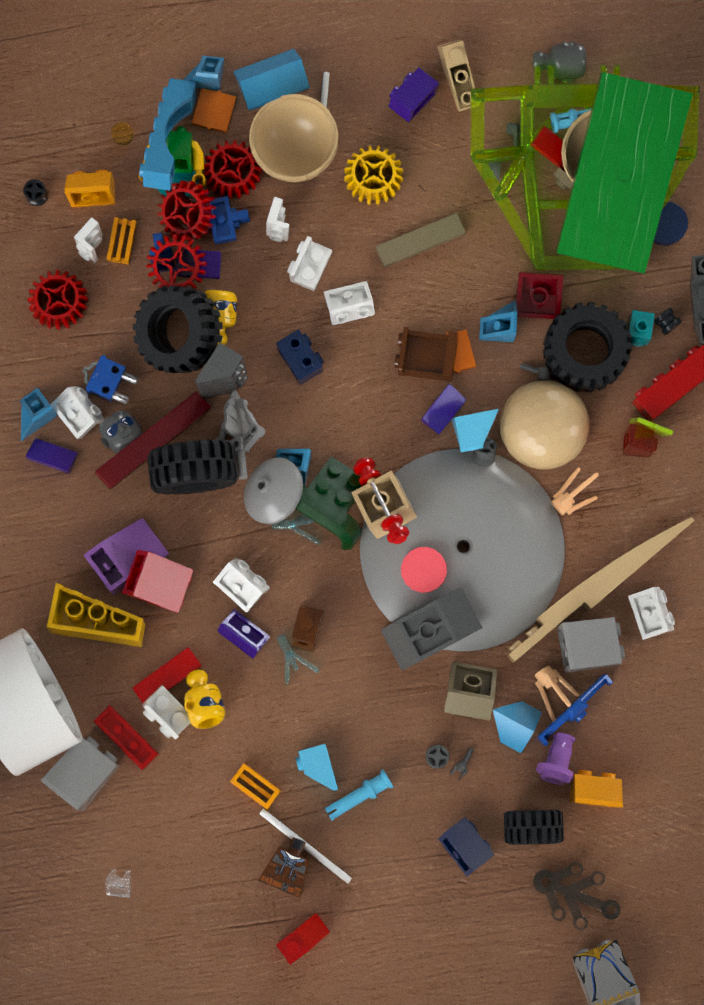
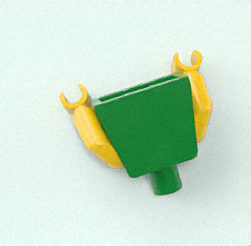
(186, 154)

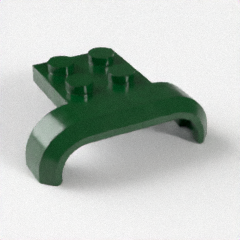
(330, 499)

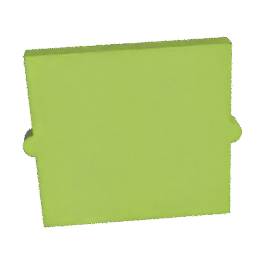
(659, 430)

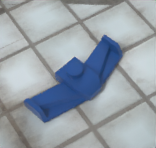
(575, 711)

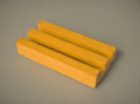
(124, 222)
(239, 773)

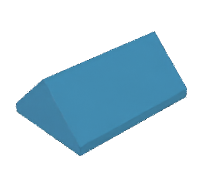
(271, 79)

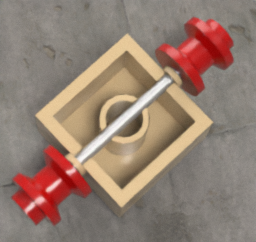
(382, 502)

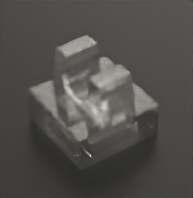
(117, 885)

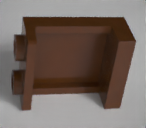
(426, 354)

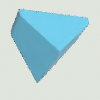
(473, 429)

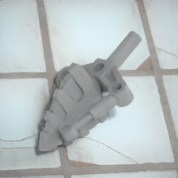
(242, 427)

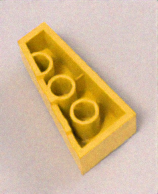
(92, 619)

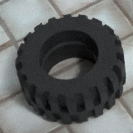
(592, 319)
(152, 325)
(192, 467)

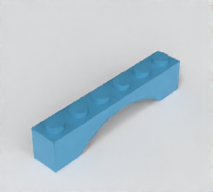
(176, 105)

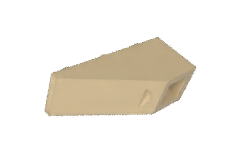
(457, 72)

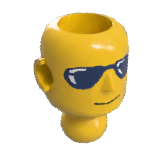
(227, 305)
(203, 701)

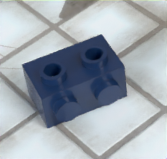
(300, 357)
(466, 846)

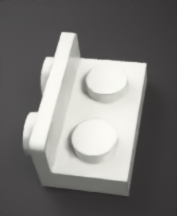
(275, 224)
(88, 239)
(309, 264)
(349, 303)
(77, 411)
(241, 584)
(651, 612)
(167, 712)

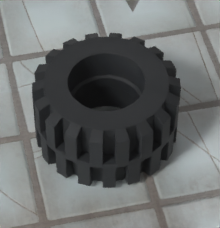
(533, 827)

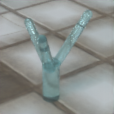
(291, 524)
(289, 657)

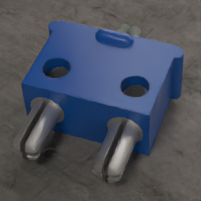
(104, 378)

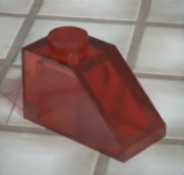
(639, 441)

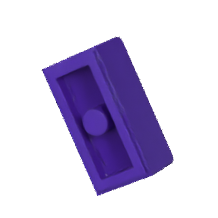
(212, 268)
(443, 409)
(52, 456)
(243, 633)

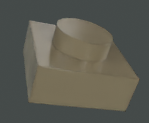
(562, 179)

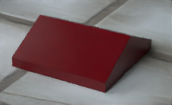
(539, 295)

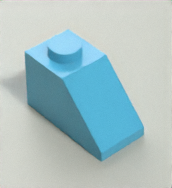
(317, 765)

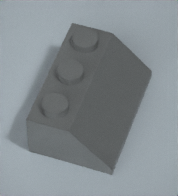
(221, 373)

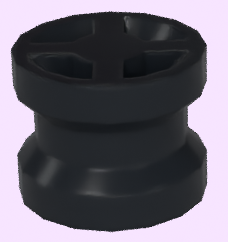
(31, 189)
(667, 321)

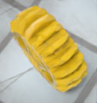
(363, 161)

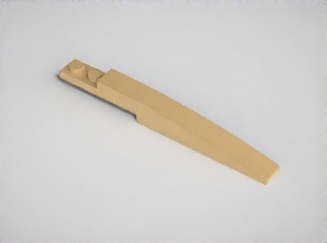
(596, 587)

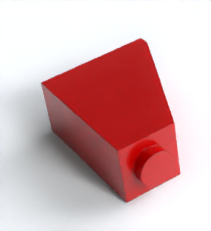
(302, 938)

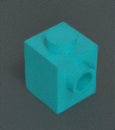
(640, 327)

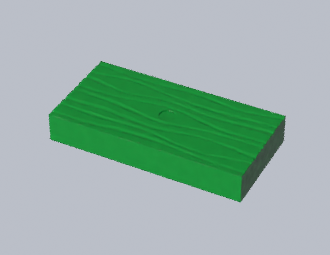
(623, 172)

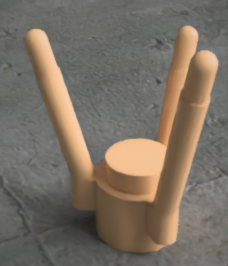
(564, 502)
(548, 678)

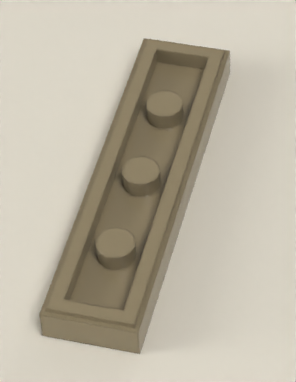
(420, 240)

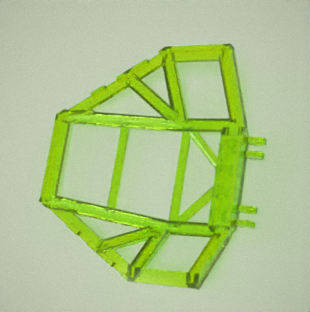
(551, 96)

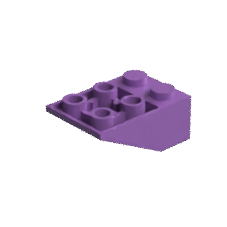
(115, 555)

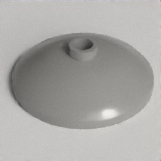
(273, 490)

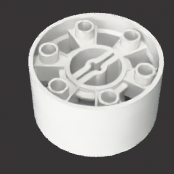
(33, 707)

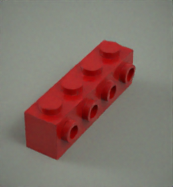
(671, 387)

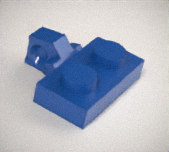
(226, 220)

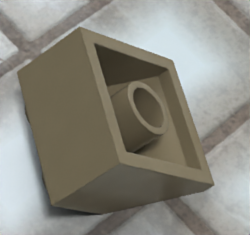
(470, 691)

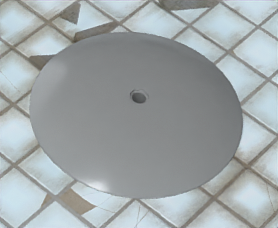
(510, 535)

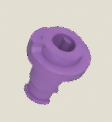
(555, 768)

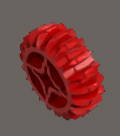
(245, 159)
(177, 196)
(181, 245)
(43, 288)

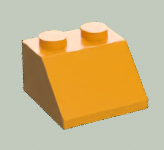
(90, 188)
(596, 790)

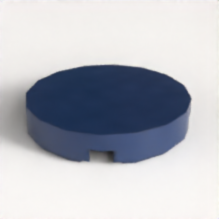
(671, 225)

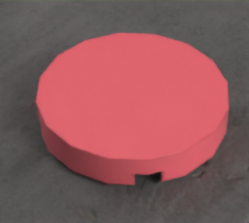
(424, 569)

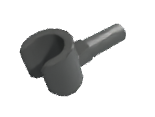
(514, 129)
(543, 372)
(461, 767)

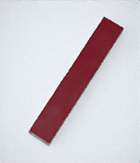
(159, 434)

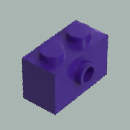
(413, 94)

